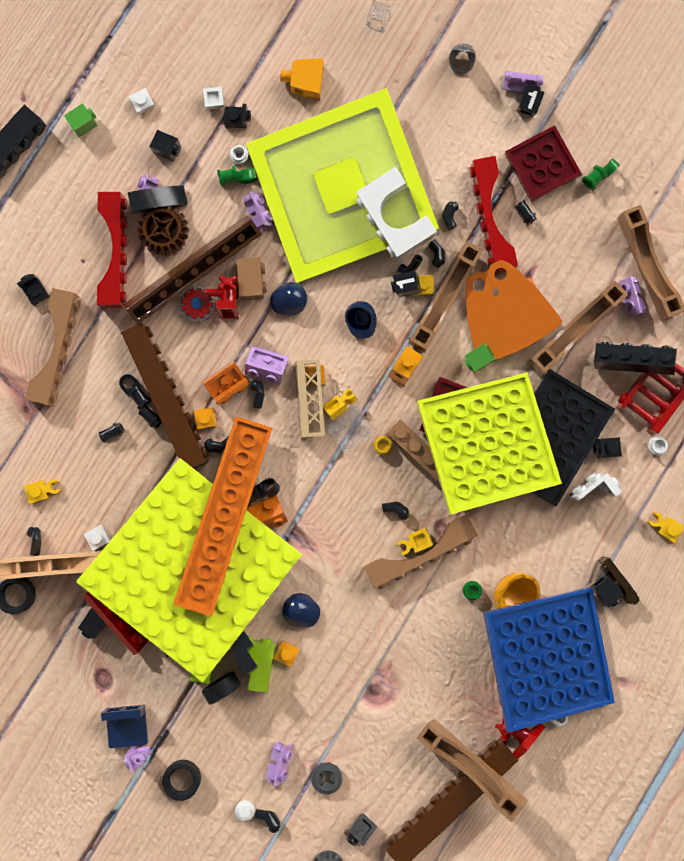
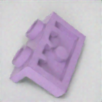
(266, 365)

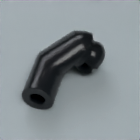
(447, 215)
(439, 253)
(413, 266)
(259, 395)
(215, 447)
(401, 510)
(36, 542)
(270, 819)

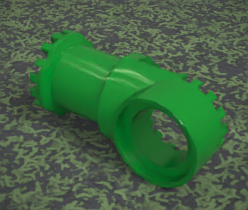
(600, 173)
(232, 175)

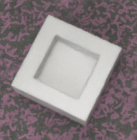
(213, 98)
(142, 101)
(97, 537)

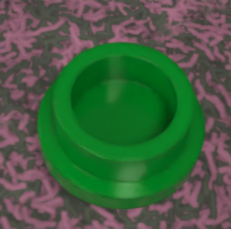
(472, 590)

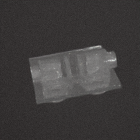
(350, 429)

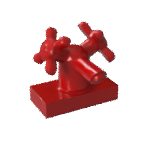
(227, 307)
(523, 736)

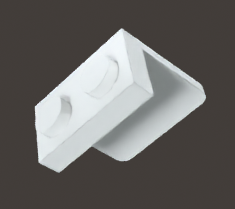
(608, 485)

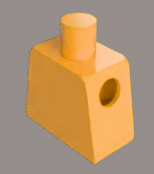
(305, 77)
(405, 365)

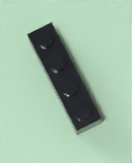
(18, 136)

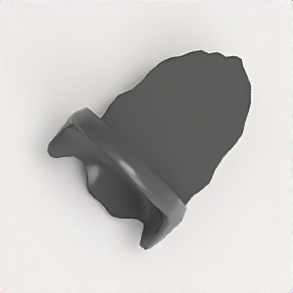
(462, 48)

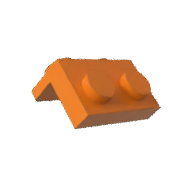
(226, 383)
(269, 512)

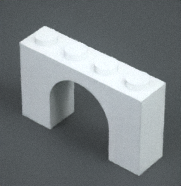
(399, 241)

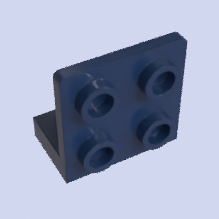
(126, 726)

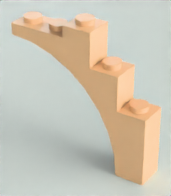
(46, 564)

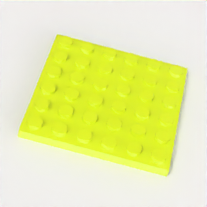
(488, 443)

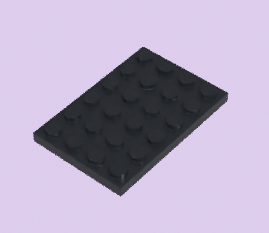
(572, 425)

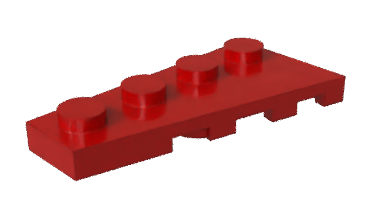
(125, 632)

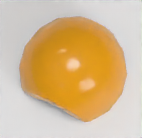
(516, 589)

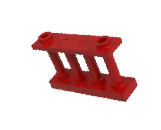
(667, 408)

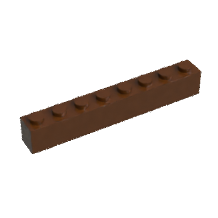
(192, 269)
(163, 394)
(446, 806)

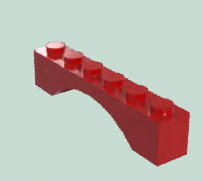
(485, 173)
(111, 288)

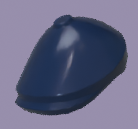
(289, 299)
(361, 319)
(301, 611)

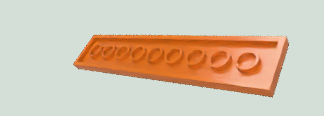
(223, 517)

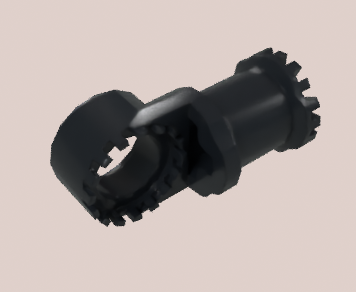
(135, 391)
(260, 490)

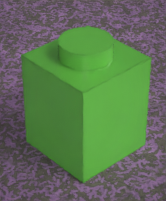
(81, 119)
(479, 357)

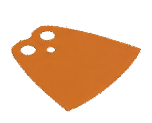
(512, 317)

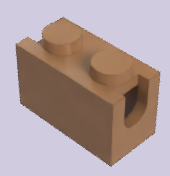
(250, 278)

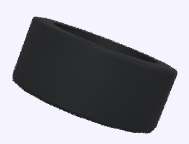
(30, 593)
(221, 688)
(180, 795)

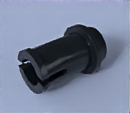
(525, 212)
(150, 417)
(111, 432)

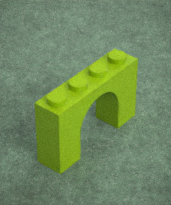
(263, 657)

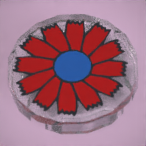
(196, 304)

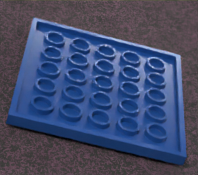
(548, 658)

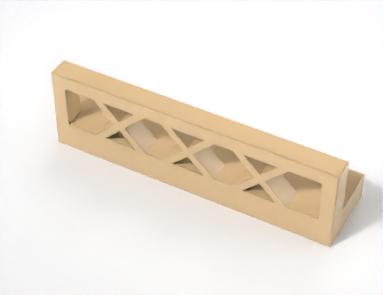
(302, 398)

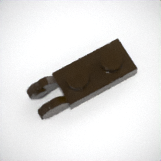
(610, 568)

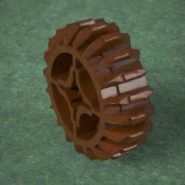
(169, 225)

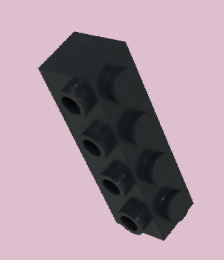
(635, 358)

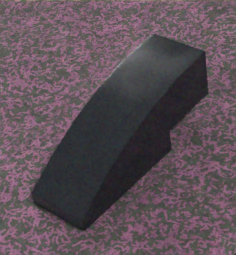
(156, 198)
(240, 649)

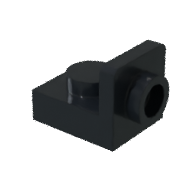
(237, 116)
(33, 288)
(607, 447)
(360, 831)

